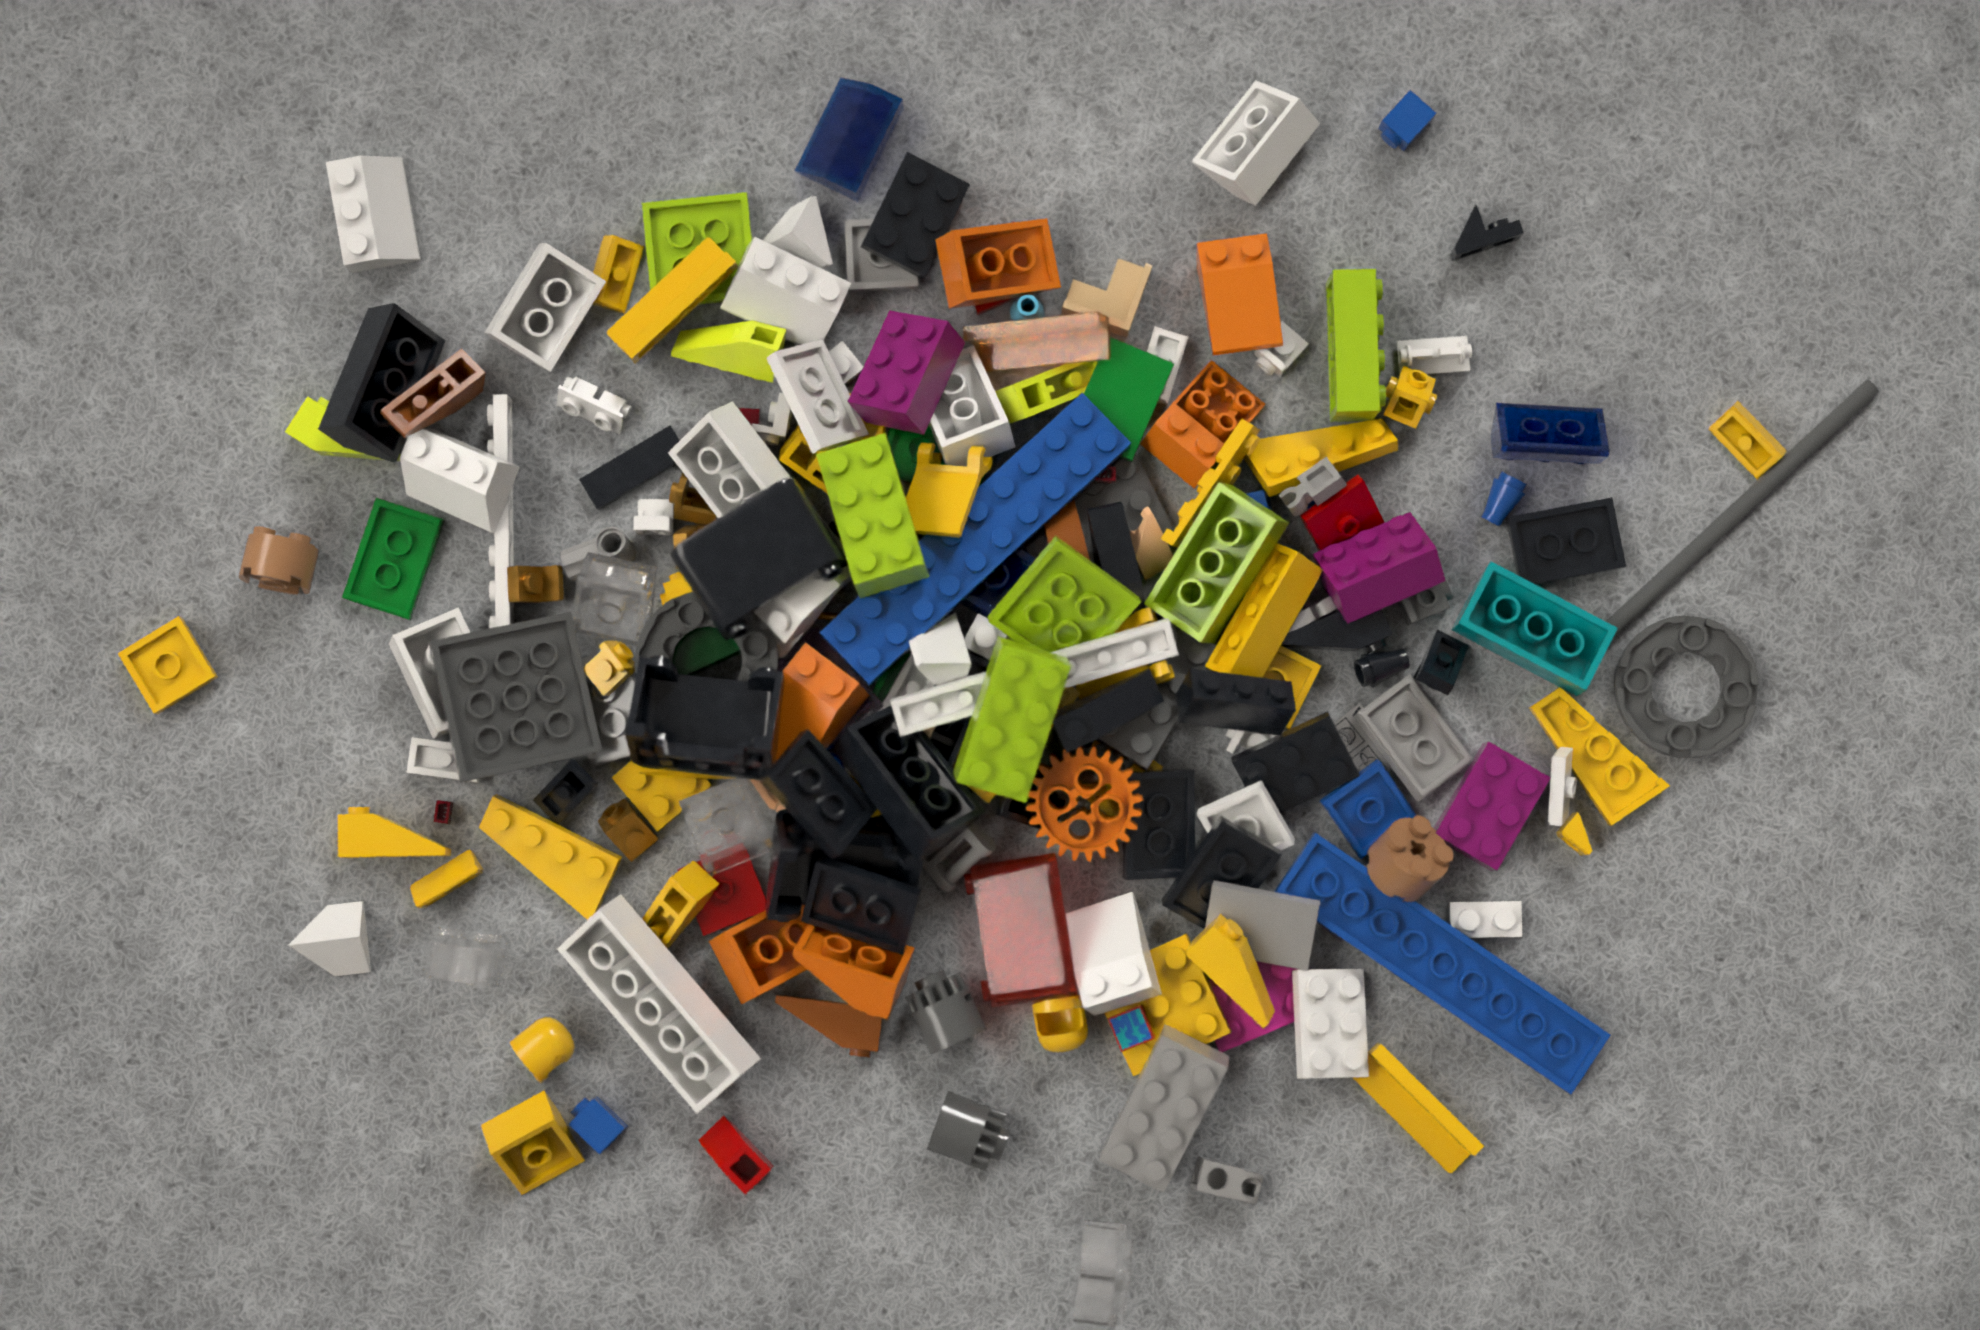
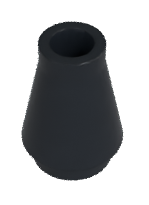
(1379, 666)

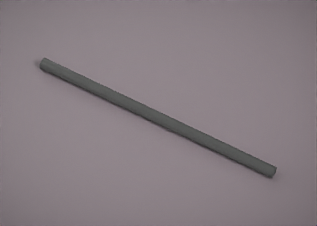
(1743, 505)

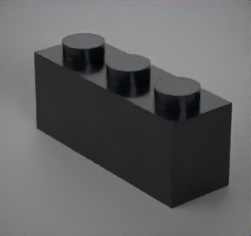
(1235, 702)

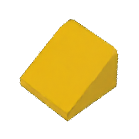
(1574, 834)

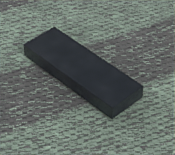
(631, 469)

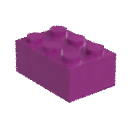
(906, 372)
(1379, 567)
(1490, 806)

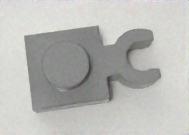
(1316, 485)
(1313, 613)

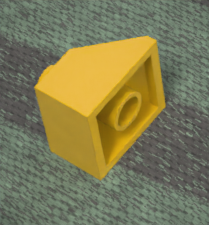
(532, 1143)

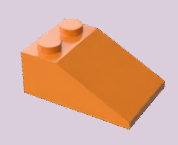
(997, 262)
(1239, 294)
(816, 698)
(759, 954)
(856, 971)

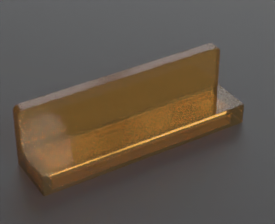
(1041, 341)

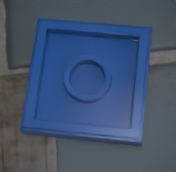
(1366, 807)

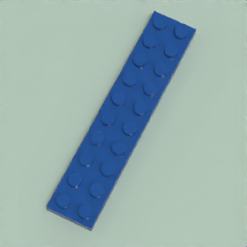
(1002, 519)
(1446, 965)

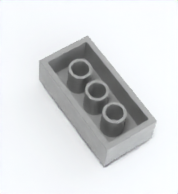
(1164, 1108)

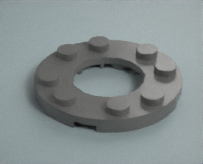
(684, 615)
(1737, 686)

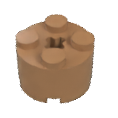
(279, 561)
(1408, 859)

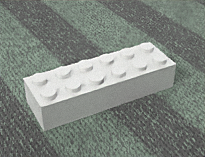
(731, 463)
(658, 1003)

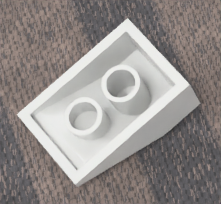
(970, 413)
(1111, 955)

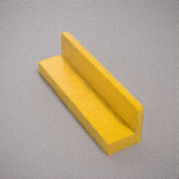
(672, 299)
(1265, 614)
(1417, 1110)

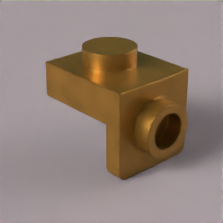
(689, 503)
(626, 829)

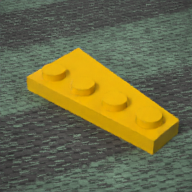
(1240, 443)
(1284, 457)
(1603, 766)
(558, 857)

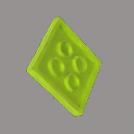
(680, 225)
(1062, 601)

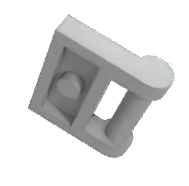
(948, 879)

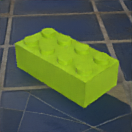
(1353, 345)
(872, 515)
(1216, 563)
(1012, 719)

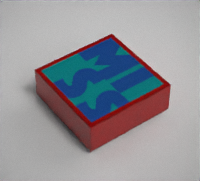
(1131, 1028)

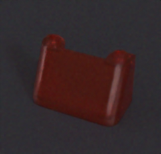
(1022, 930)

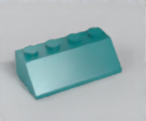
(1534, 629)

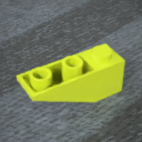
(732, 347)
(305, 430)

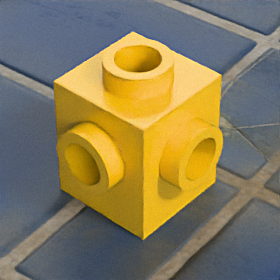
(1409, 396)

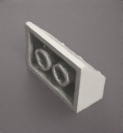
(1256, 141)
(372, 212)
(785, 293)
(545, 306)
(457, 477)
(798, 607)
(416, 663)

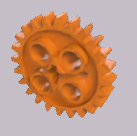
(1104, 829)

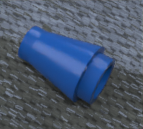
(1503, 497)

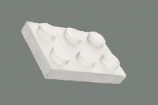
(817, 396)
(1330, 1023)

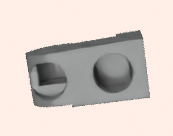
(1226, 1180)

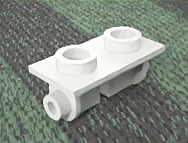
(1435, 354)
(578, 399)

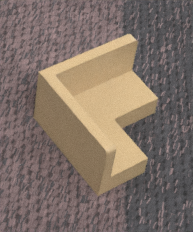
(1118, 302)

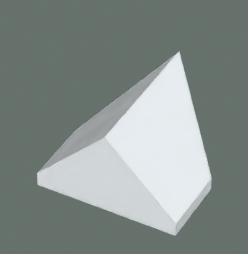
(802, 233)
(942, 652)
(337, 939)

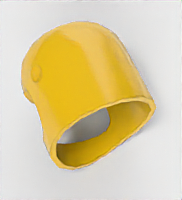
(1060, 1023)
(543, 1046)

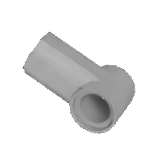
(574, 557)

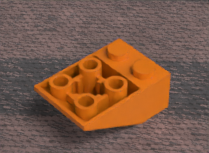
(1200, 423)

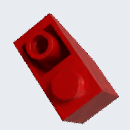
(735, 1154)

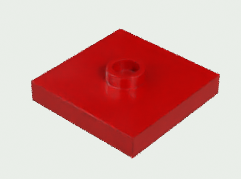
(1342, 515)
(734, 900)

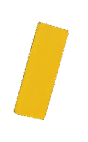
(618, 266)
(1747, 440)
(445, 879)

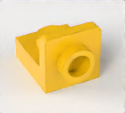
(610, 666)

